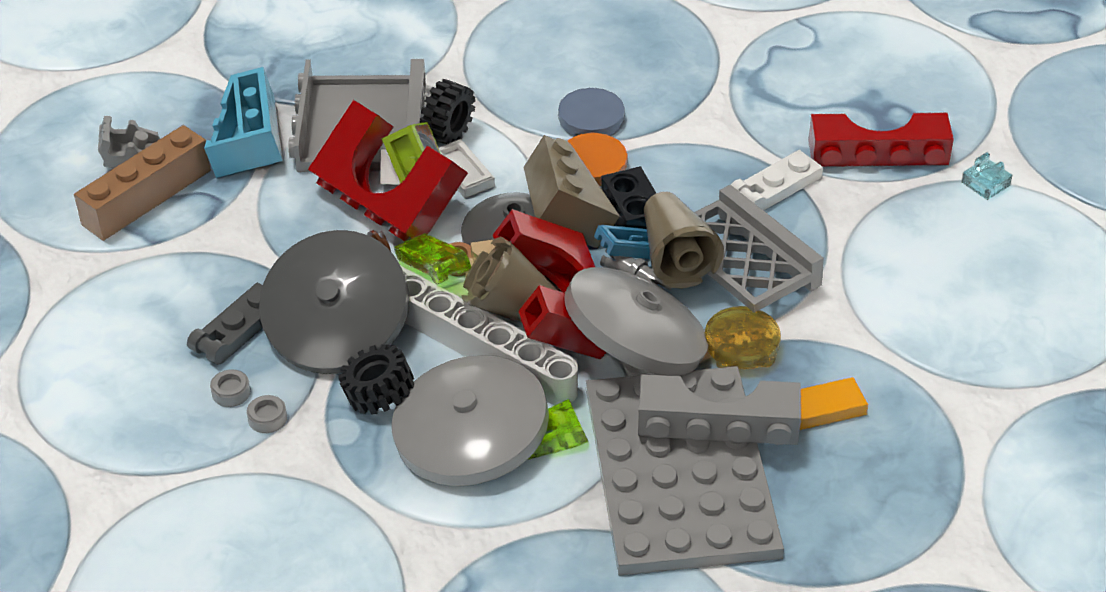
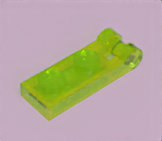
(433, 257)

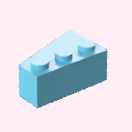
(247, 127)

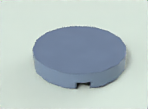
(591, 112)

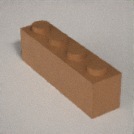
(142, 182)

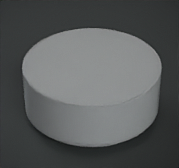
(230, 388)
(266, 414)

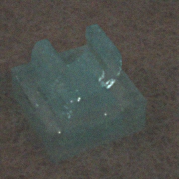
(986, 177)

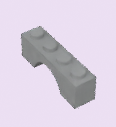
(764, 416)

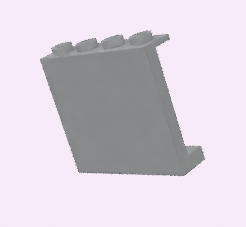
(326, 99)

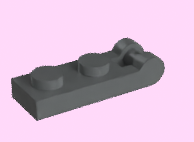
(230, 328)

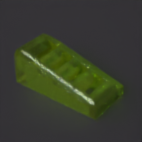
(566, 431)

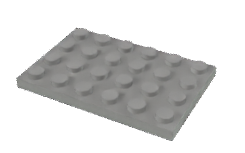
(676, 497)

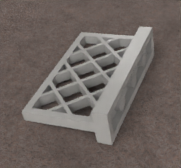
(764, 237)

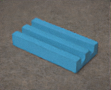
(624, 241)

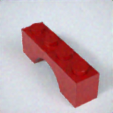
(841, 142)

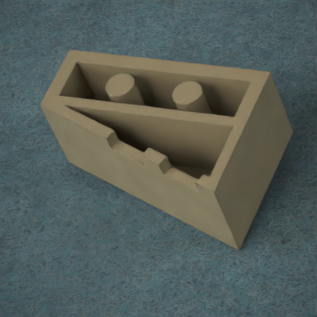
(566, 190)

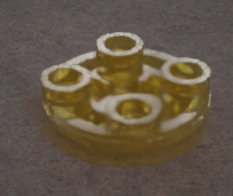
(742, 338)

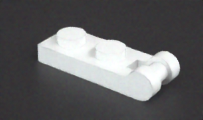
(780, 180)

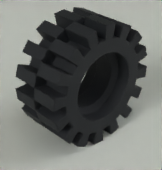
(448, 110)
(376, 379)

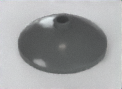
(489, 214)

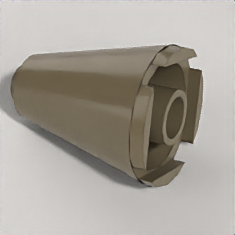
(680, 242)
(502, 280)

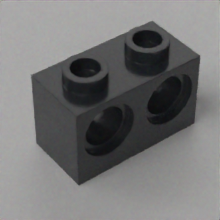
(628, 194)

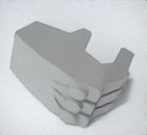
(122, 144)

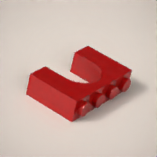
(410, 206)
(558, 256)

